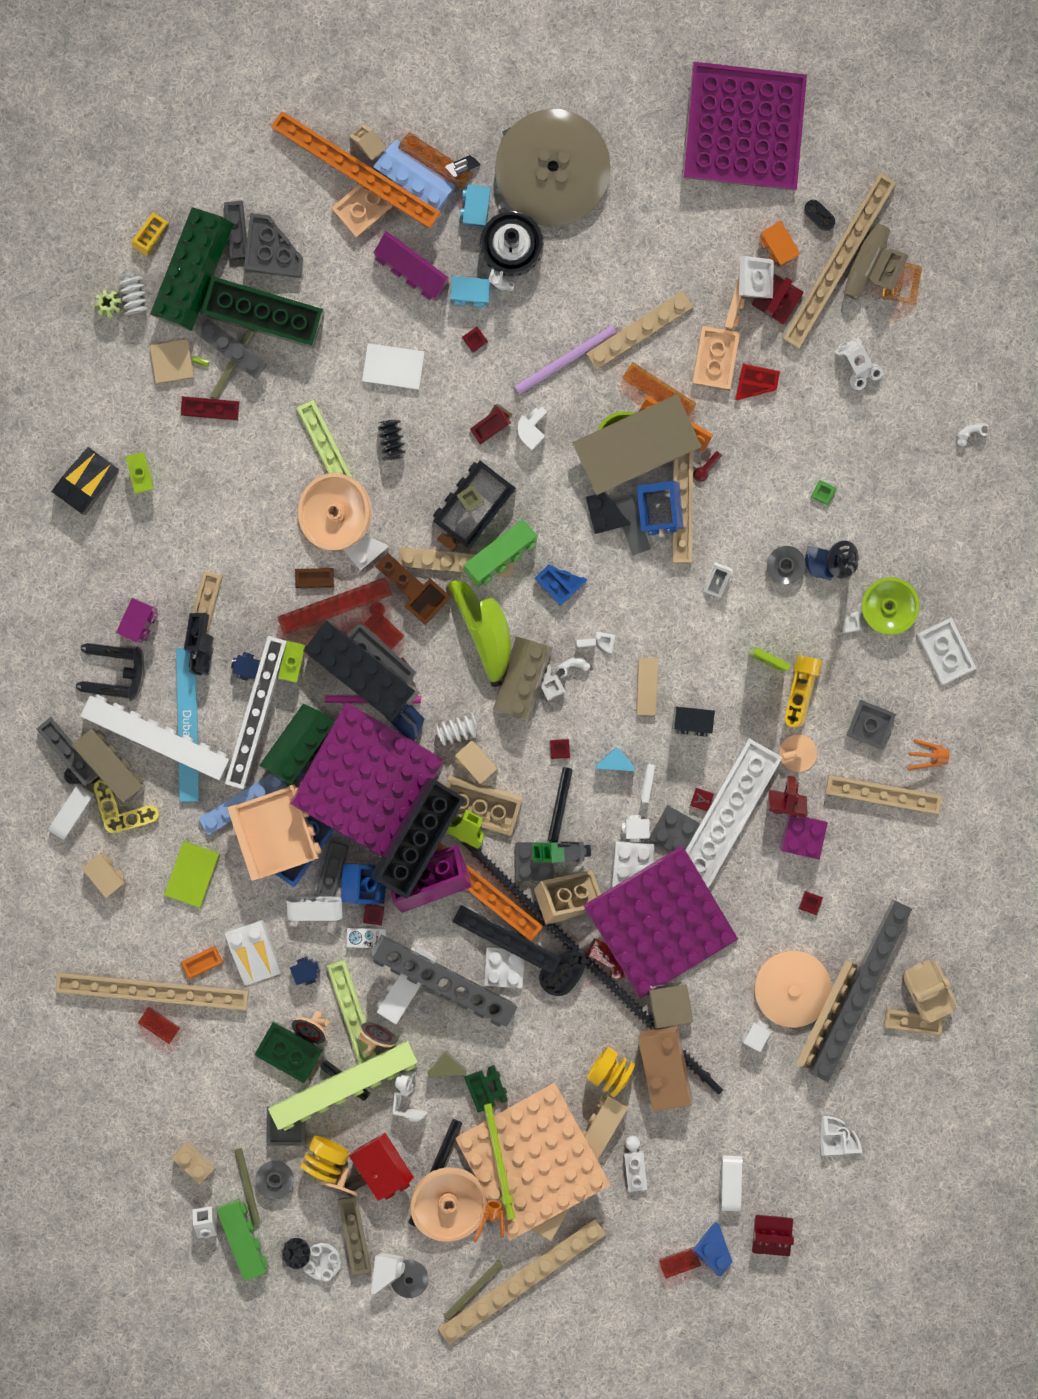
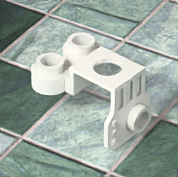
(851, 351)
(405, 1084)

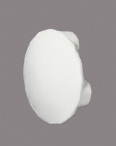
(323, 1262)

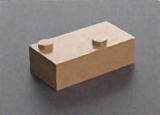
(665, 1068)

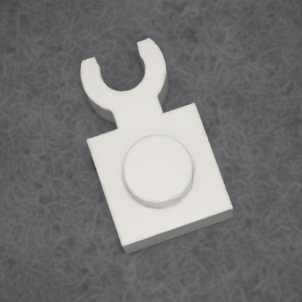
(551, 685)

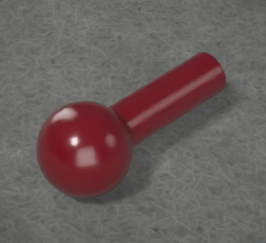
(701, 473)

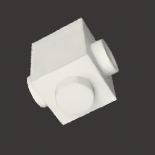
(636, 828)
(204, 1222)

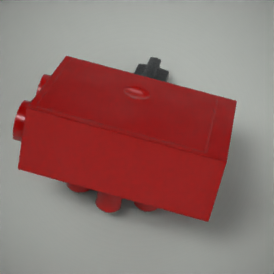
(379, 1168)

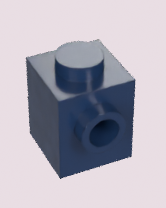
(245, 666)
(305, 971)

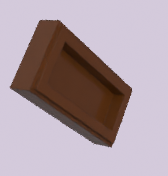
(314, 578)

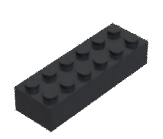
(361, 671)
(417, 838)

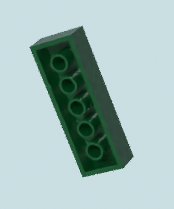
(191, 268)
(262, 312)

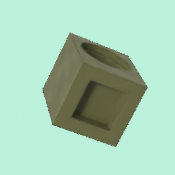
(470, 499)

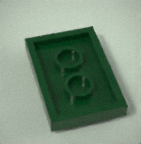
(288, 1052)

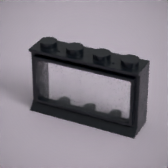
(469, 527)

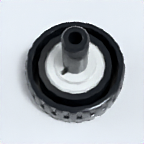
(511, 243)

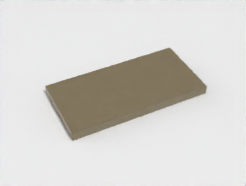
(636, 444)

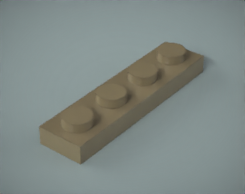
(354, 1235)

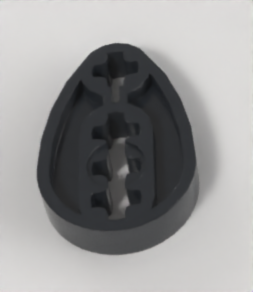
(568, 981)

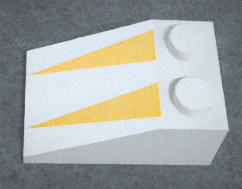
(253, 952)

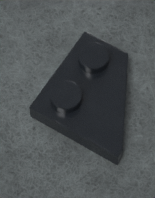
(605, 514)

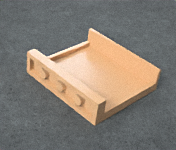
(273, 833)

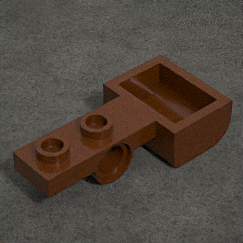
(424, 599)

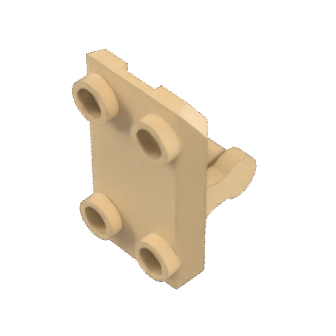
(930, 990)

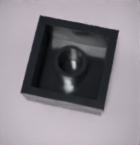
(694, 720)

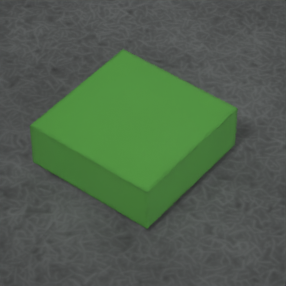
(823, 492)

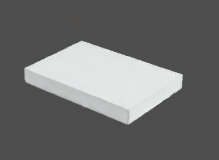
(393, 366)
(946, 651)

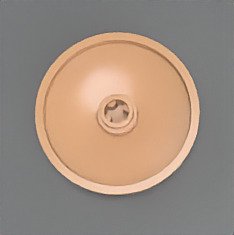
(334, 511)
(792, 988)
(448, 1204)

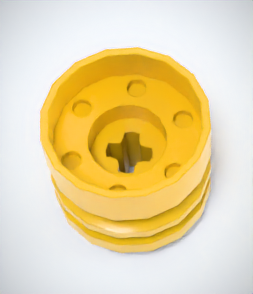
(610, 1071)
(323, 1163)

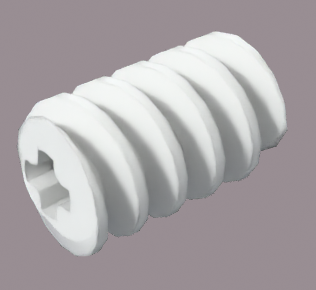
(132, 293)
(457, 730)

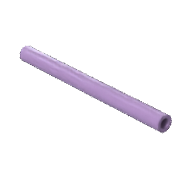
(565, 360)

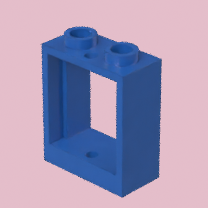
(676, 507)

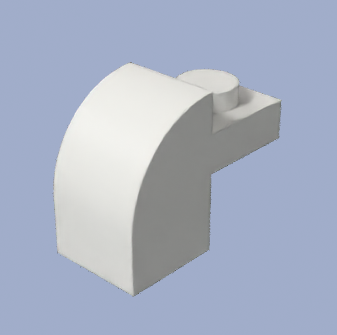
(528, 432)

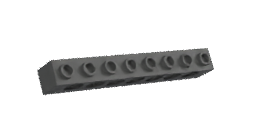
(386, 946)

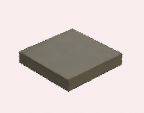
(671, 1006)

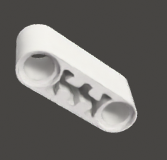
(71, 812)
(314, 908)
(731, 1183)

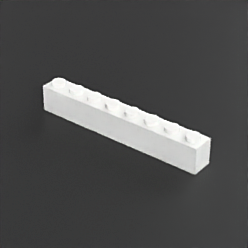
(256, 713)
(158, 739)

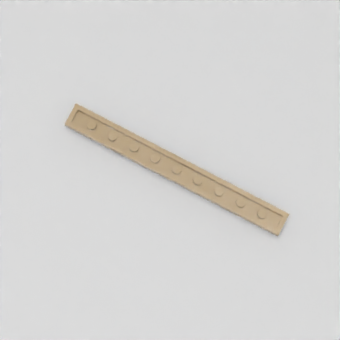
(839, 260)
(152, 991)
(522, 1281)

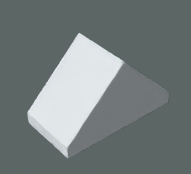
(717, 580)

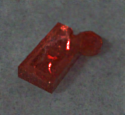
(382, 626)
(601, 953)

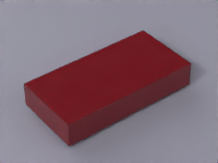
(490, 425)

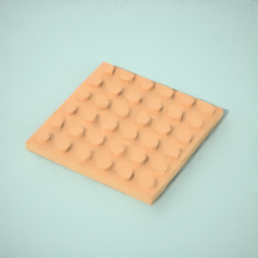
(543, 1158)

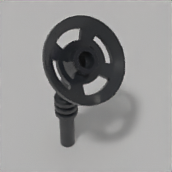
(843, 559)

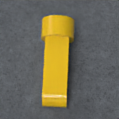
(806, 669)

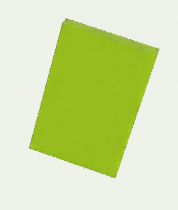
(769, 659)
(191, 874)

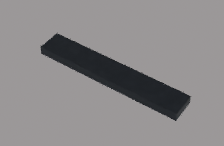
(507, 939)

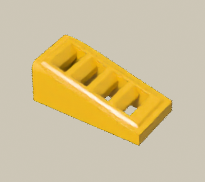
(155, 237)

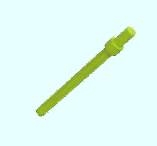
(507, 1199)

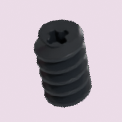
(391, 440)

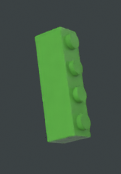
(500, 553)
(242, 1240)

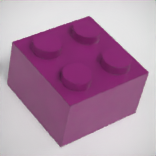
(137, 621)
(804, 836)

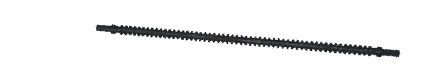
(476, 853)

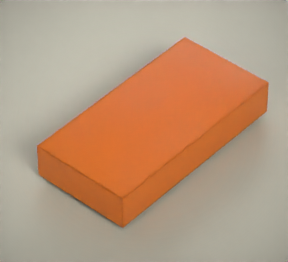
(202, 962)

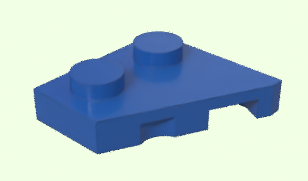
(559, 583)
(713, 1250)

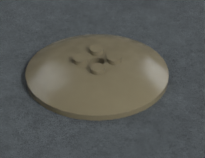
(559, 195)

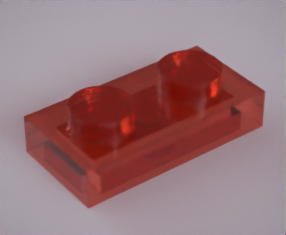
(159, 1025)
(679, 1262)

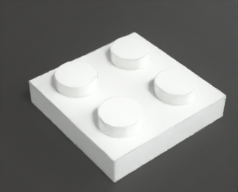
(756, 277)
(503, 968)

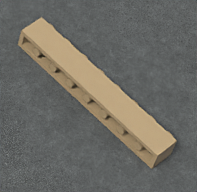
(598, 1135)

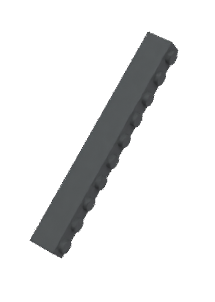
(860, 990)

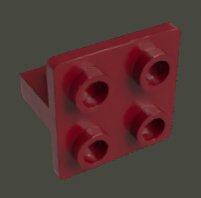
(783, 302)
(789, 801)
(772, 1235)

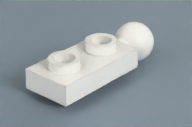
(635, 1165)

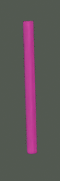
(355, 699)

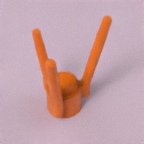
(939, 755)
(491, 1213)

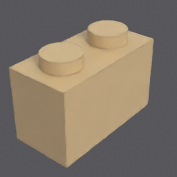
(475, 762)
(104, 875)
(193, 1162)

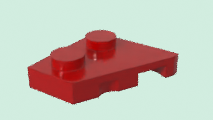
(756, 381)

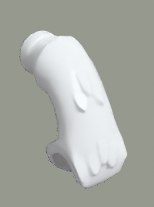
(499, 282)
(965, 433)
(578, 662)

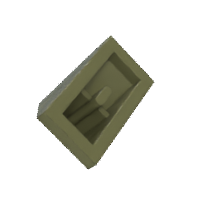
(447, 1066)

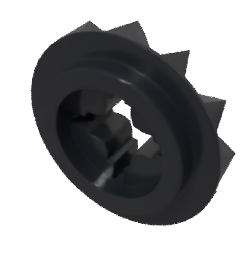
(303, 1252)

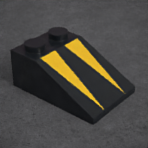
(85, 481)

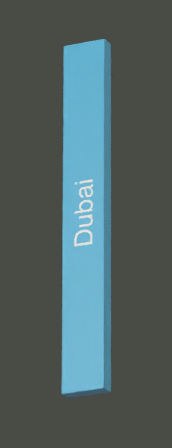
(187, 723)

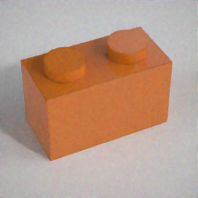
(779, 244)

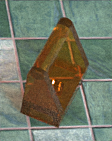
(895, 294)

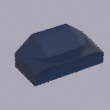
(817, 562)
(410, 723)

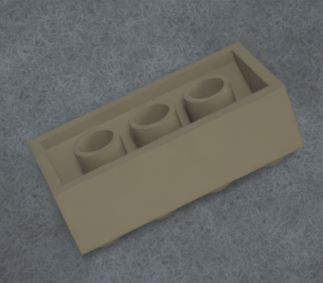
(522, 678)
(109, 765)

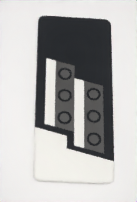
(462, 165)

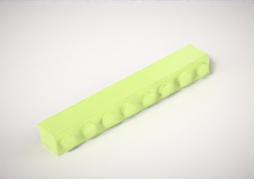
(343, 1085)

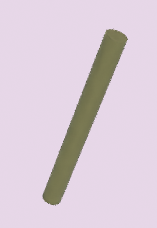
(230, 368)
(247, 1186)
(473, 1290)

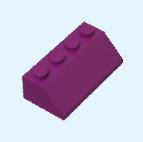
(410, 266)
(442, 877)

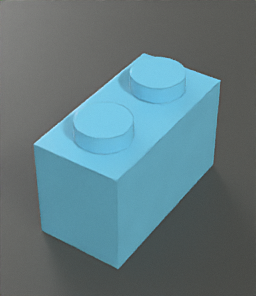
(476, 206)
(470, 291)

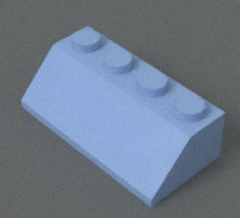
(414, 176)

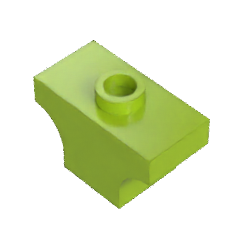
(140, 472)
(292, 661)
(467, 829)

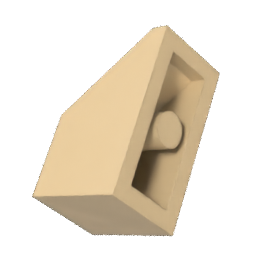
(368, 142)

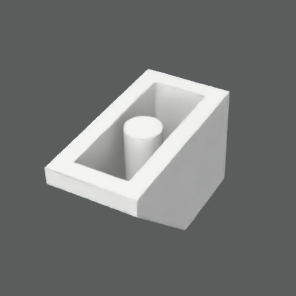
(386, 1270)

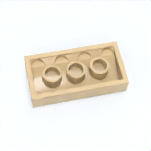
(495, 806)

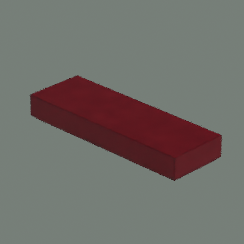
(210, 408)

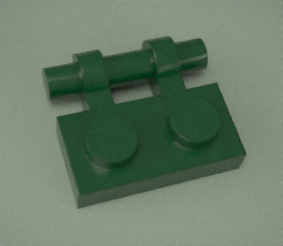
(480, 1090)

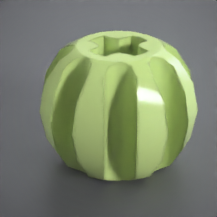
(113, 302)

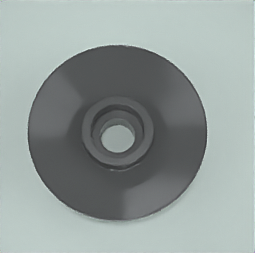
(796, 564)
(272, 1189)
(420, 1280)

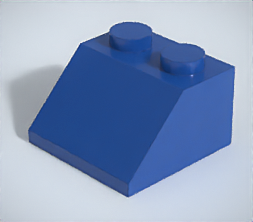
(358, 887)

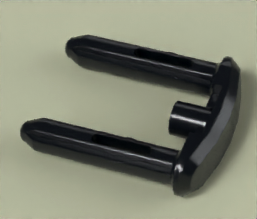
(135, 673)

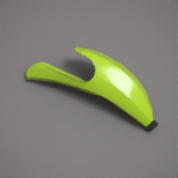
(487, 627)

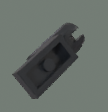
(199, 644)

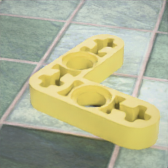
(115, 813)

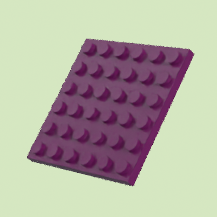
(744, 126)
(364, 779)
(661, 922)

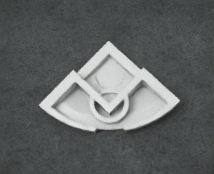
(833, 1131)

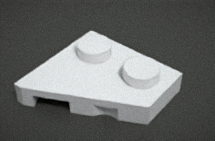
(365, 551)

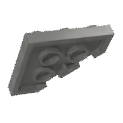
(270, 250)

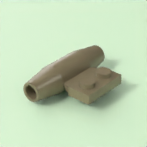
(875, 264)

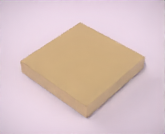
(171, 361)

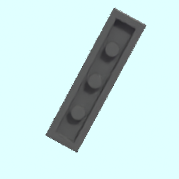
(231, 349)
(63, 747)

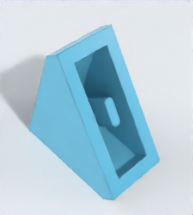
(615, 761)

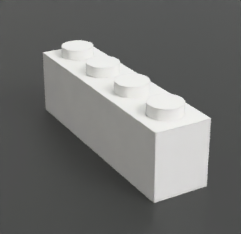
(401, 991)

